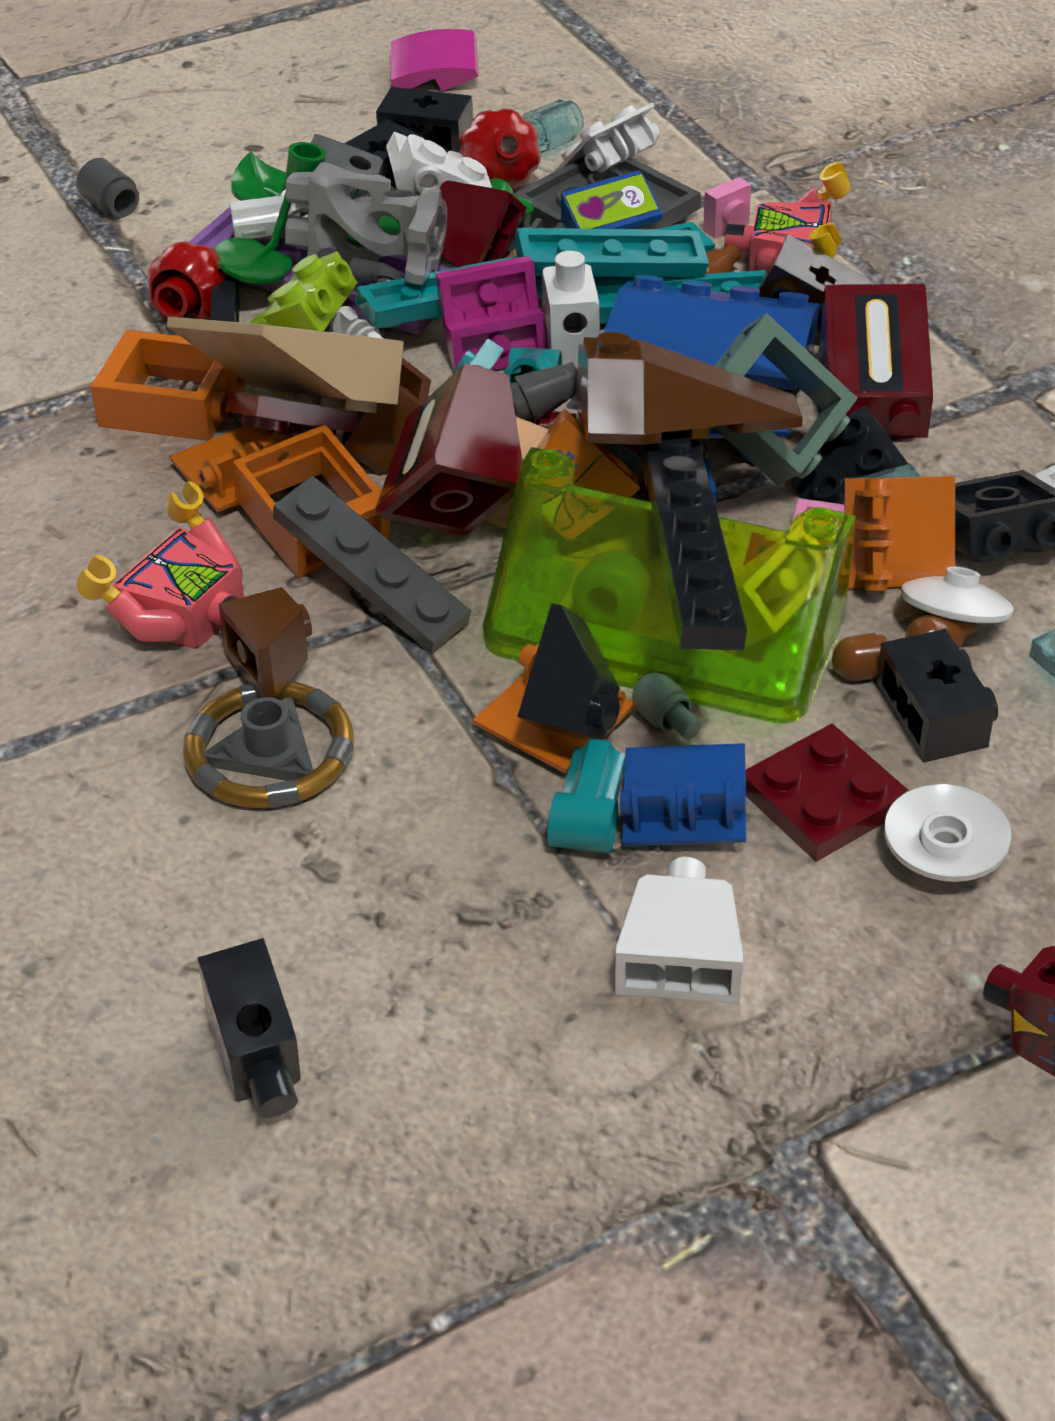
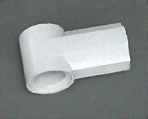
(257, 217)

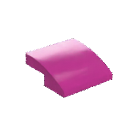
(436, 54)
(491, 303)

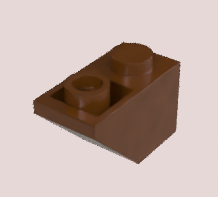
(379, 432)

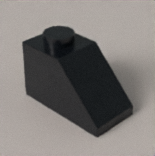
(570, 681)

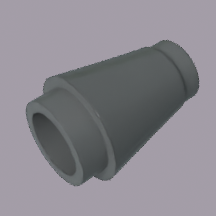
(543, 391)

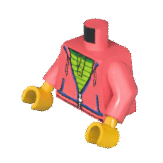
(805, 220)
(174, 587)

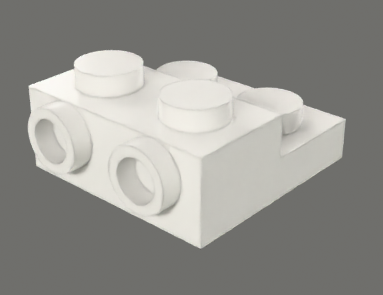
(426, 165)

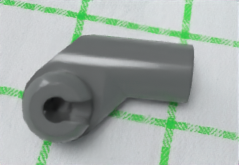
(372, 272)

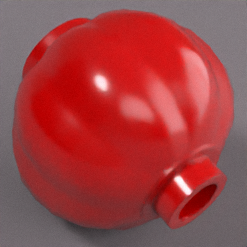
(515, 135)
(183, 279)

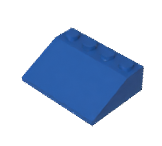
(707, 322)

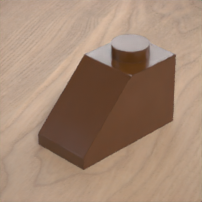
(266, 638)

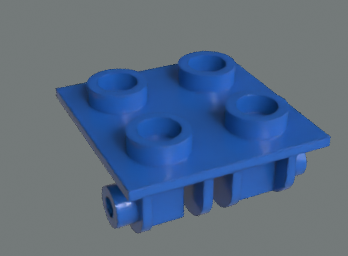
(684, 795)

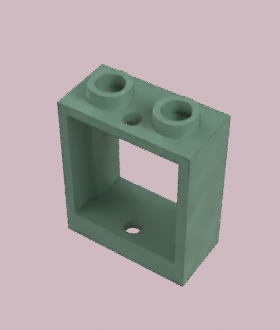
(810, 376)

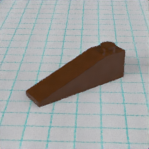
(640, 390)

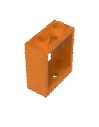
(128, 404)
(305, 455)

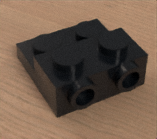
(1004, 516)

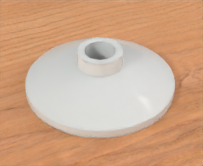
(957, 597)
(947, 832)

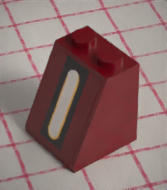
(880, 351)
(455, 455)

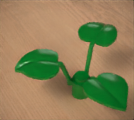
(254, 179)

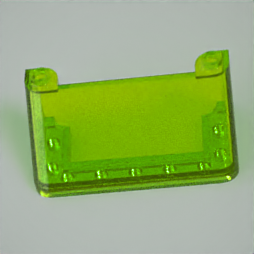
(607, 567)

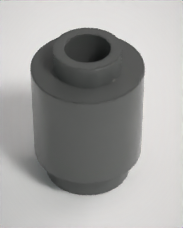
(107, 188)

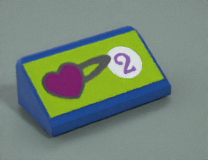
(611, 204)

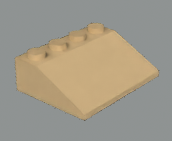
(302, 363)

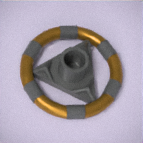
(267, 746)

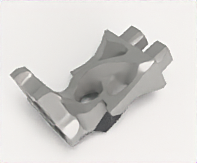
(337, 215)

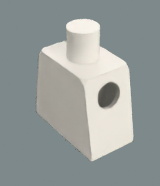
(569, 301)
(681, 938)

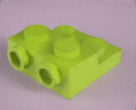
(311, 294)

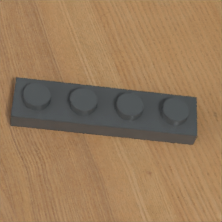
(371, 564)

